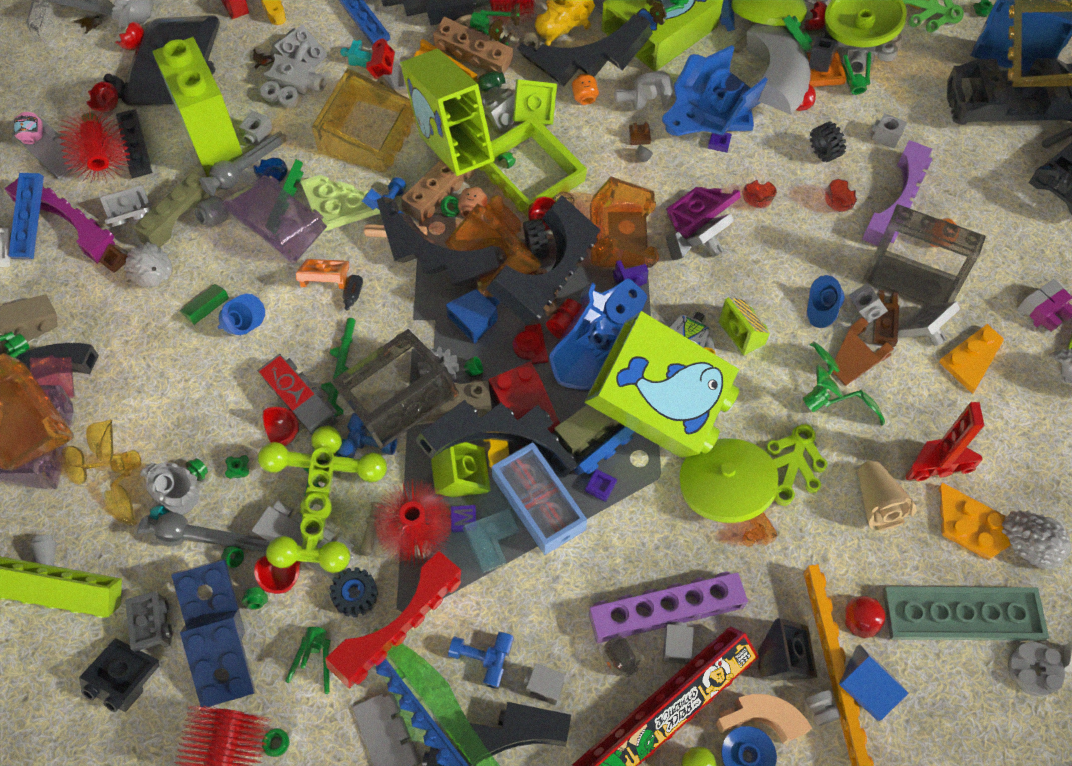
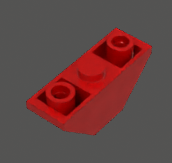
(927, 463)

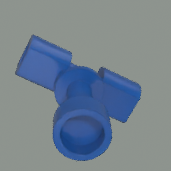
(396, 188)
(358, 438)
(492, 658)

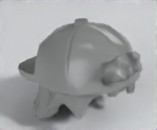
(131, 10)
(171, 486)

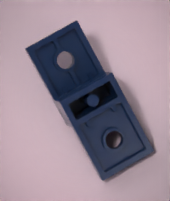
(213, 633)

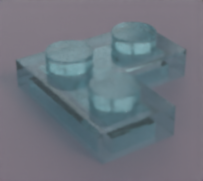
(484, 538)

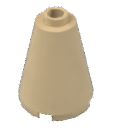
(883, 498)

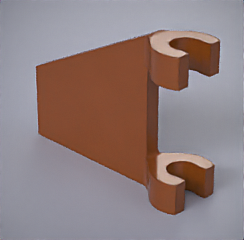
(855, 356)

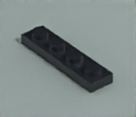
(139, 157)

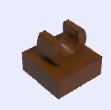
(639, 134)

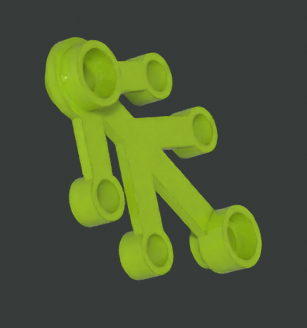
(796, 460)

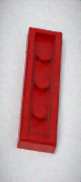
(960, 435)

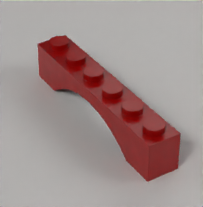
(357, 655)

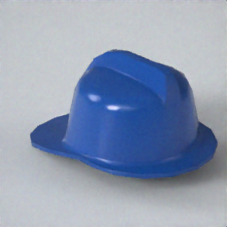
(824, 301)
(241, 314)

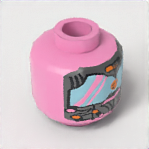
(28, 127)

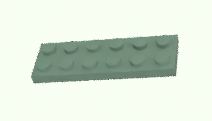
(965, 613)

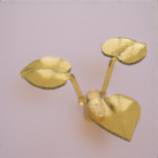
(100, 442)

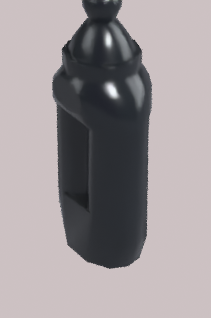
(352, 290)

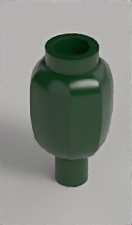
(490, 80)

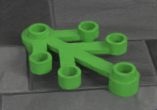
(933, 7)

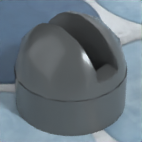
(643, 154)

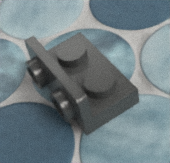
(148, 621)

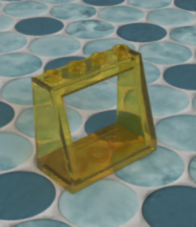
(1015, 33)
(337, 109)

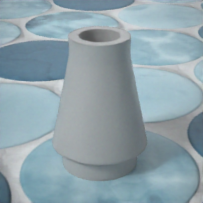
(43, 549)

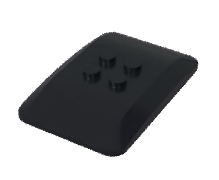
(144, 80)

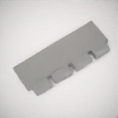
(49, 151)
(277, 523)
(385, 734)

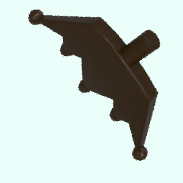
(89, 22)
(262, 60)

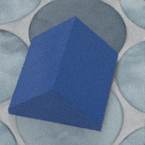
(871, 684)

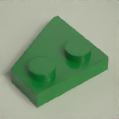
(793, 25)

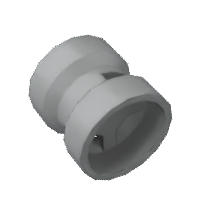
(823, 708)

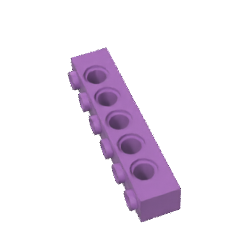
(727, 584)

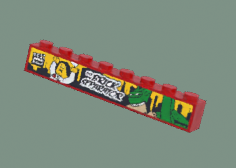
(674, 703)

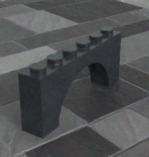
(530, 293)

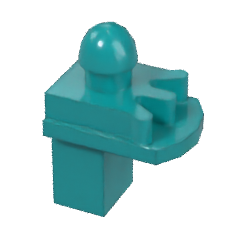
(356, 55)

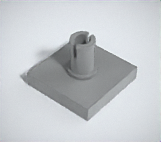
(707, 233)
(928, 322)

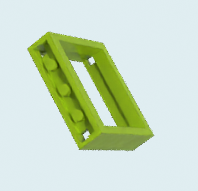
(552, 146)

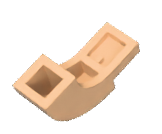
(767, 709)

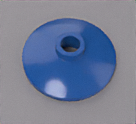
(750, 740)

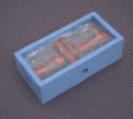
(539, 498)

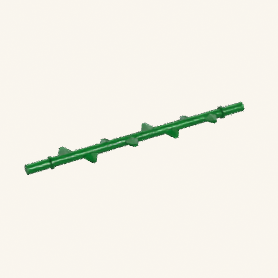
(340, 354)

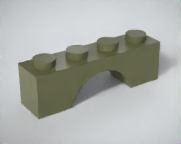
(158, 223)

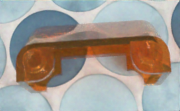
(621, 215)
(485, 229)
(27, 417)

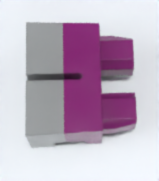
(1046, 303)

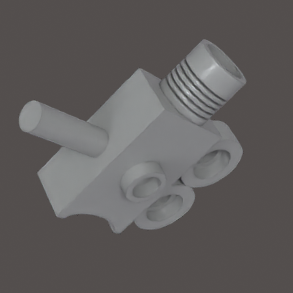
(885, 52)
(293, 77)

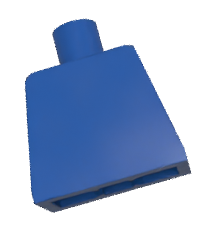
(473, 314)

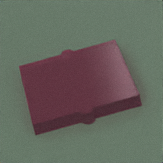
(54, 372)

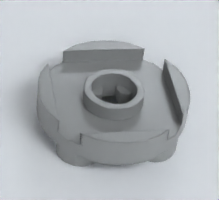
(1047, 658)

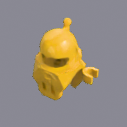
(562, 17)

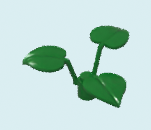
(820, 395)

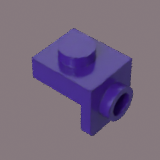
(637, 274)

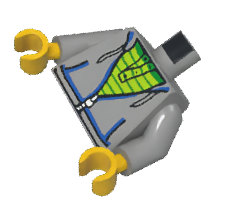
(694, 329)

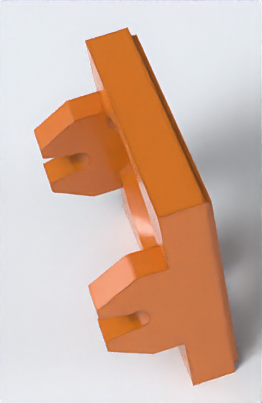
(323, 271)

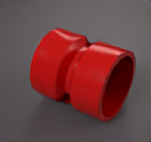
(561, 320)

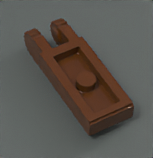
(886, 326)

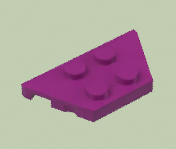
(699, 208)

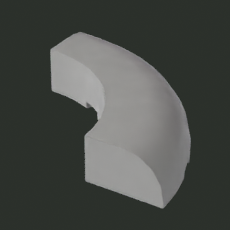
(787, 66)

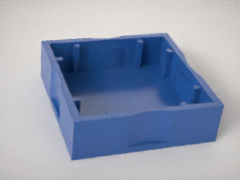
(1042, 35)

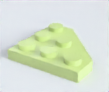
(335, 201)

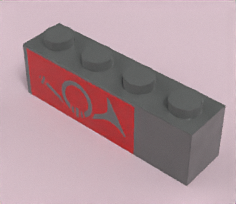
(297, 395)

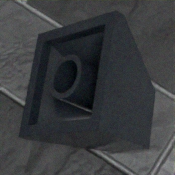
(787, 652)

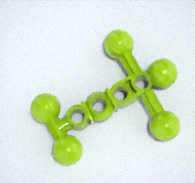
(325, 441)

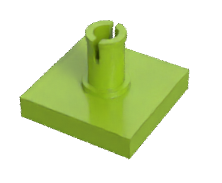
(534, 99)

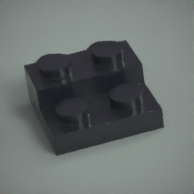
(117, 676)

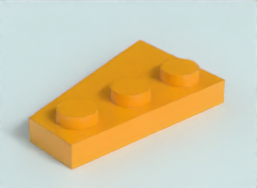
(972, 357)

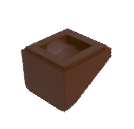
(114, 257)

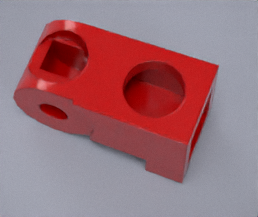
(381, 60)

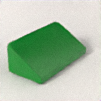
(204, 304)

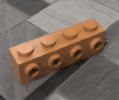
(472, 46)
(431, 189)

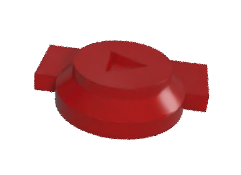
(531, 345)

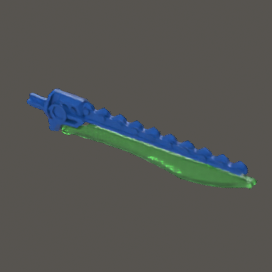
(441, 702)

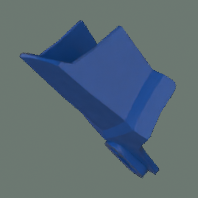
(709, 95)
(592, 333)

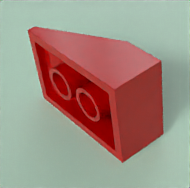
(522, 391)

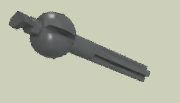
(226, 174)
(174, 529)

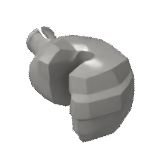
(647, 86)

